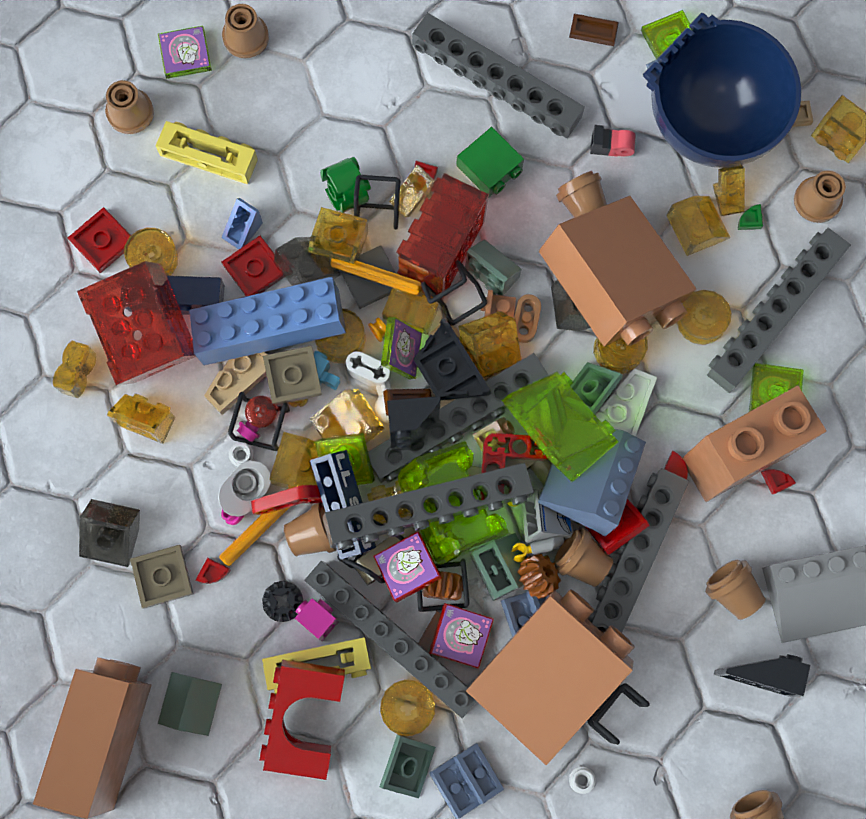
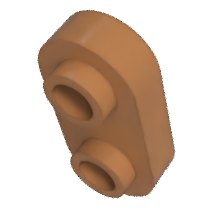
(526, 319)

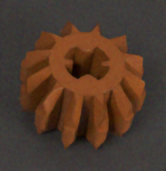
(539, 575)
(447, 588)

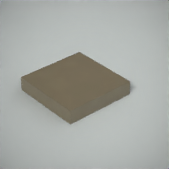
(292, 375)
(161, 576)

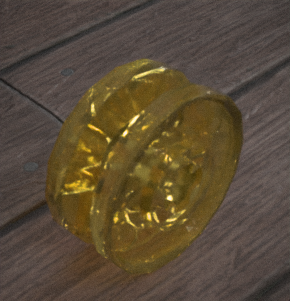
(151, 241)
(716, 320)
(353, 340)
(620, 359)
(395, 698)

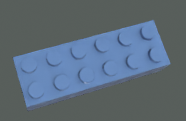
(267, 321)

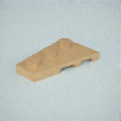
(236, 377)

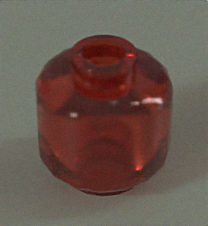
(269, 415)

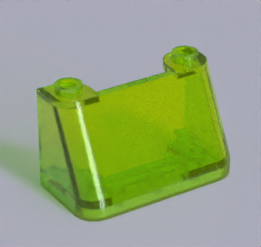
(561, 424)
(463, 534)

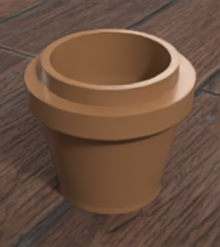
(244, 32)
(128, 108)
(582, 194)
(820, 196)
(307, 532)
(583, 559)
(736, 589)
(758, 805)

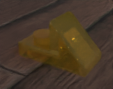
(730, 190)
(413, 191)

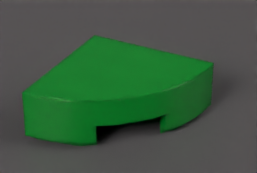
(751, 219)

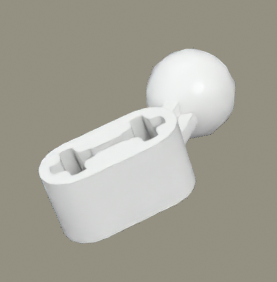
(366, 375)

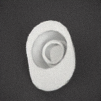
(242, 486)

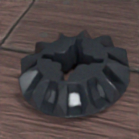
(270, 603)

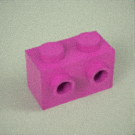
(316, 618)

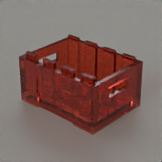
(442, 233)
(154, 313)

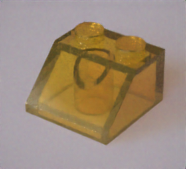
(697, 224)
(338, 235)
(142, 417)
(293, 462)

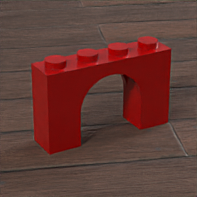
(283, 751)

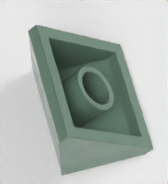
(595, 385)
(189, 704)
(407, 766)

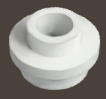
(239, 447)
(590, 783)

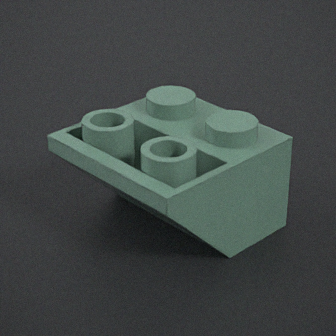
(492, 267)
(497, 566)

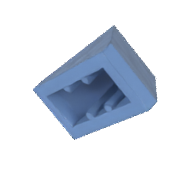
(242, 224)

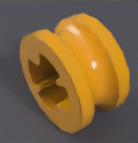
(378, 329)

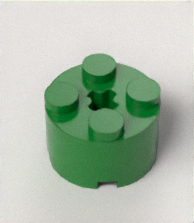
(341, 184)

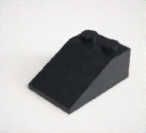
(781, 675)

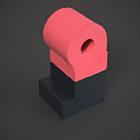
(612, 142)

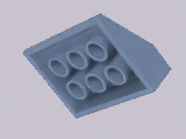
(599, 492)

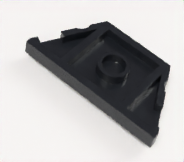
(449, 366)

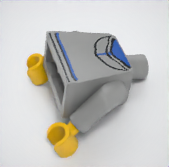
(542, 528)

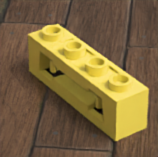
(240, 158)
(359, 656)

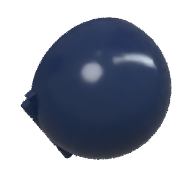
(724, 92)

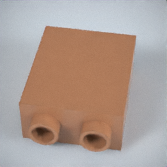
(618, 272)
(753, 443)
(553, 674)
(93, 740)

